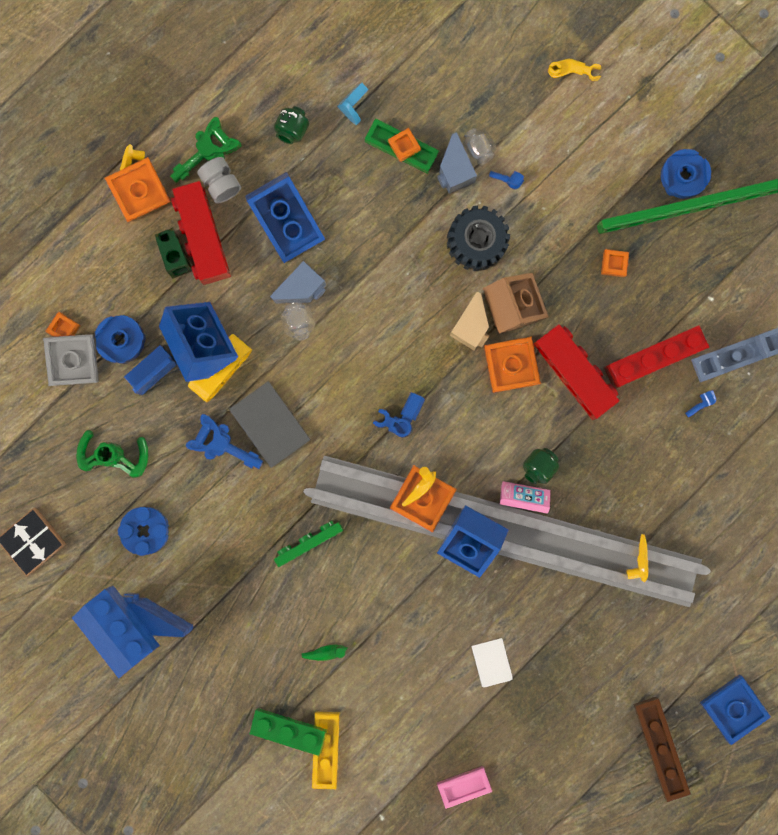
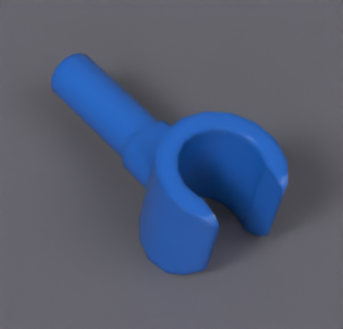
(513, 182)
(708, 399)

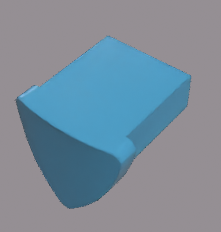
(350, 100)

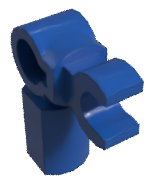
(410, 411)

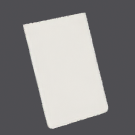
(492, 662)

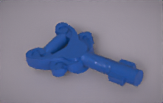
(220, 443)

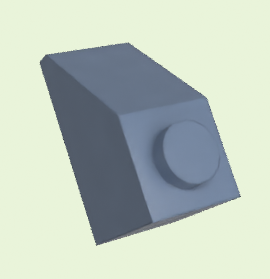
(456, 167)
(300, 286)

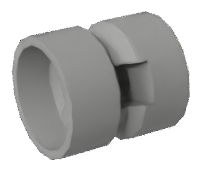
(218, 178)

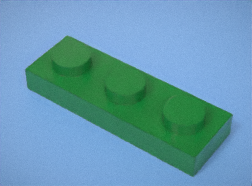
(378, 138)
(308, 542)
(288, 731)

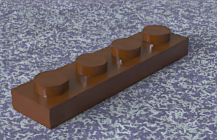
(662, 749)

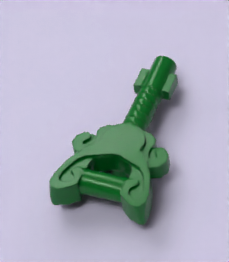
(206, 149)

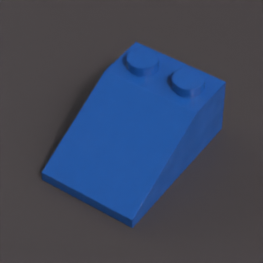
(284, 217)
(156, 618)

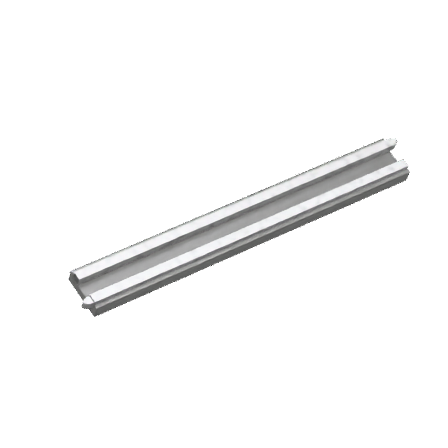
(529, 538)

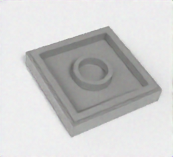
(71, 360)

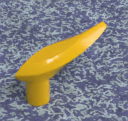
(130, 154)
(423, 486)
(642, 560)

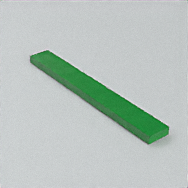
(688, 206)

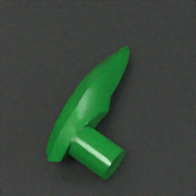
(326, 653)

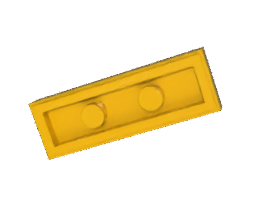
(326, 765)

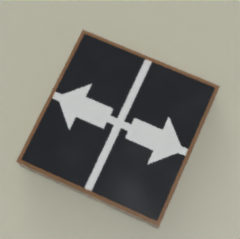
(31, 542)

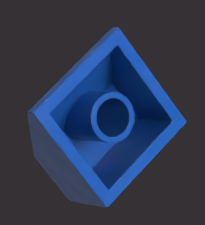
(473, 541)

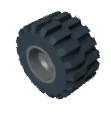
(478, 238)

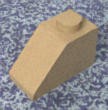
(472, 324)

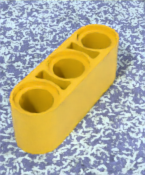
(208, 388)

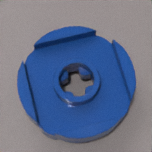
(694, 164)
(133, 338)
(129, 530)

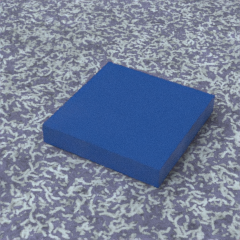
(735, 709)

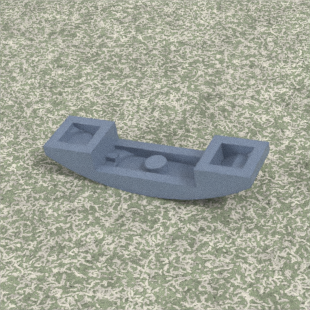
(736, 355)

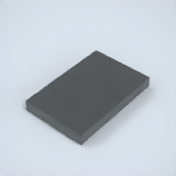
(269, 424)

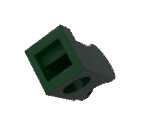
(172, 253)

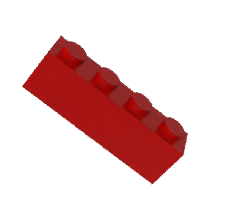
(201, 233)
(656, 357)
(576, 371)

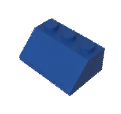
(197, 340)
(115, 631)

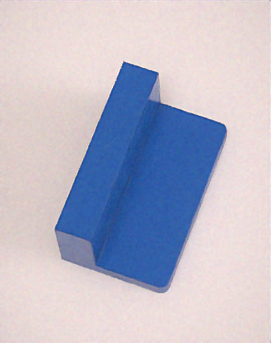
(150, 370)

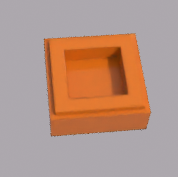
(404, 145)
(615, 263)
(62, 326)

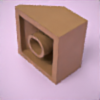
(515, 302)

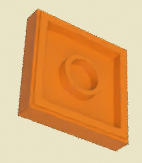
(137, 189)
(512, 364)
(428, 508)

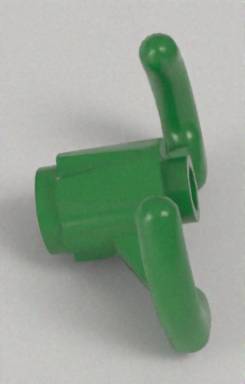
(101, 454)

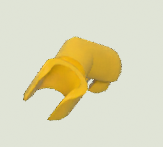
(568, 66)

